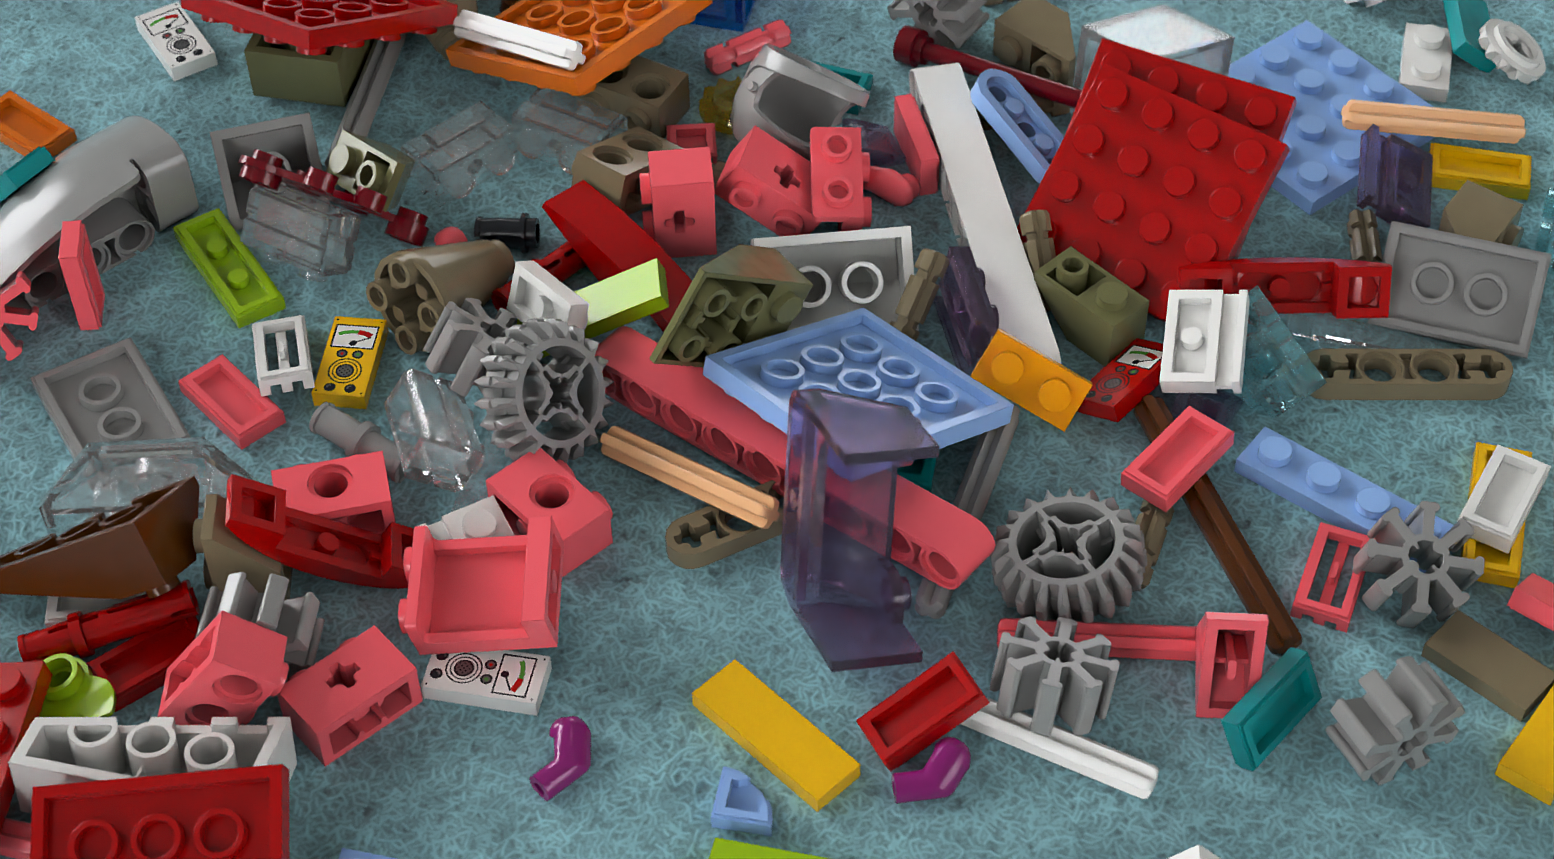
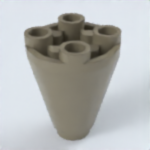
(419, 282)

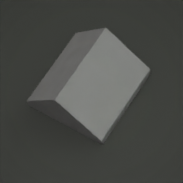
(285, 137)

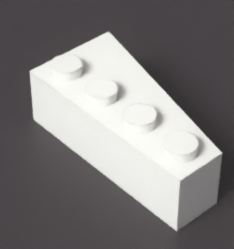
(100, 749)

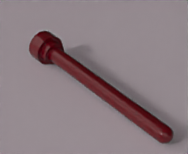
(916, 47)

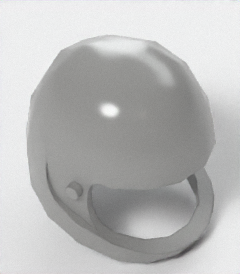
(791, 96)

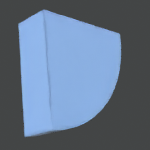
(741, 805)

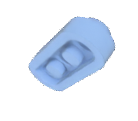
(1017, 120)

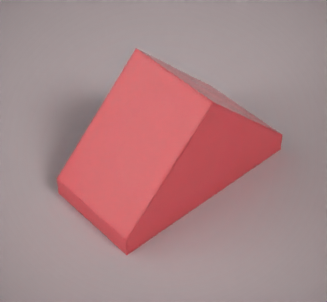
(1227, 660)

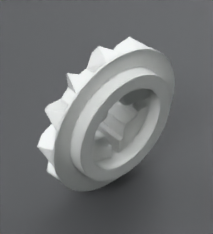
(1512, 50)

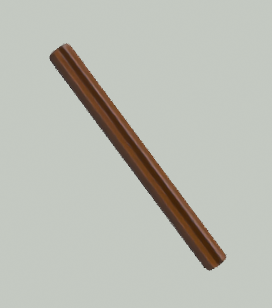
(1226, 541)

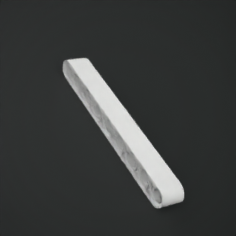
(979, 203)

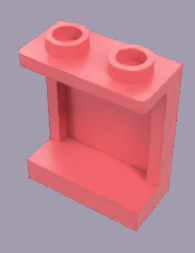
(483, 591)

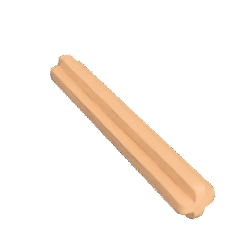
(1433, 121)
(690, 477)

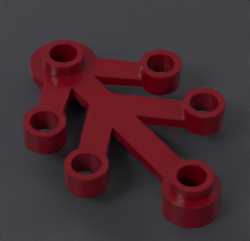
(266, 171)

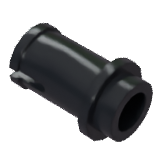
(513, 232)

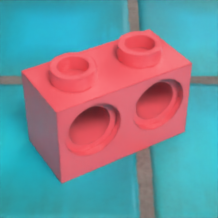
(225, 673)

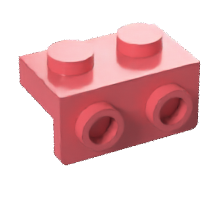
(838, 177)

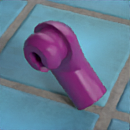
(570, 759)
(939, 776)

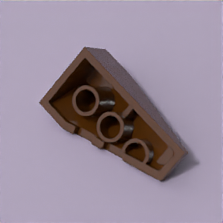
(114, 555)

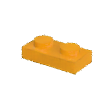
(1031, 379)

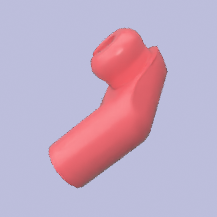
(892, 186)

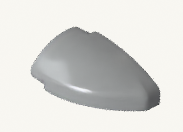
(115, 182)

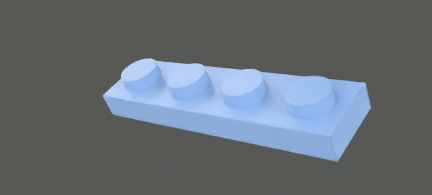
(1321, 485)

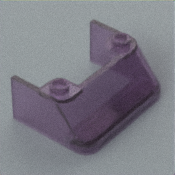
(841, 525)

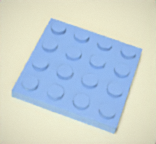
(1323, 79)
(862, 359)

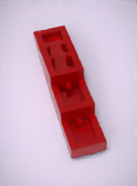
(612, 241)

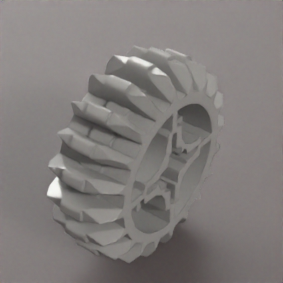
(525, 392)
(1068, 548)

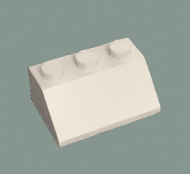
(849, 270)

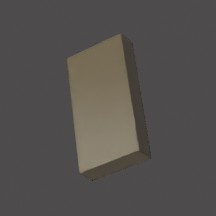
(1489, 665)

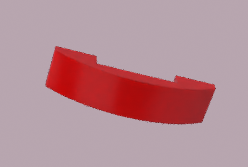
(1300, 283)
(315, 543)

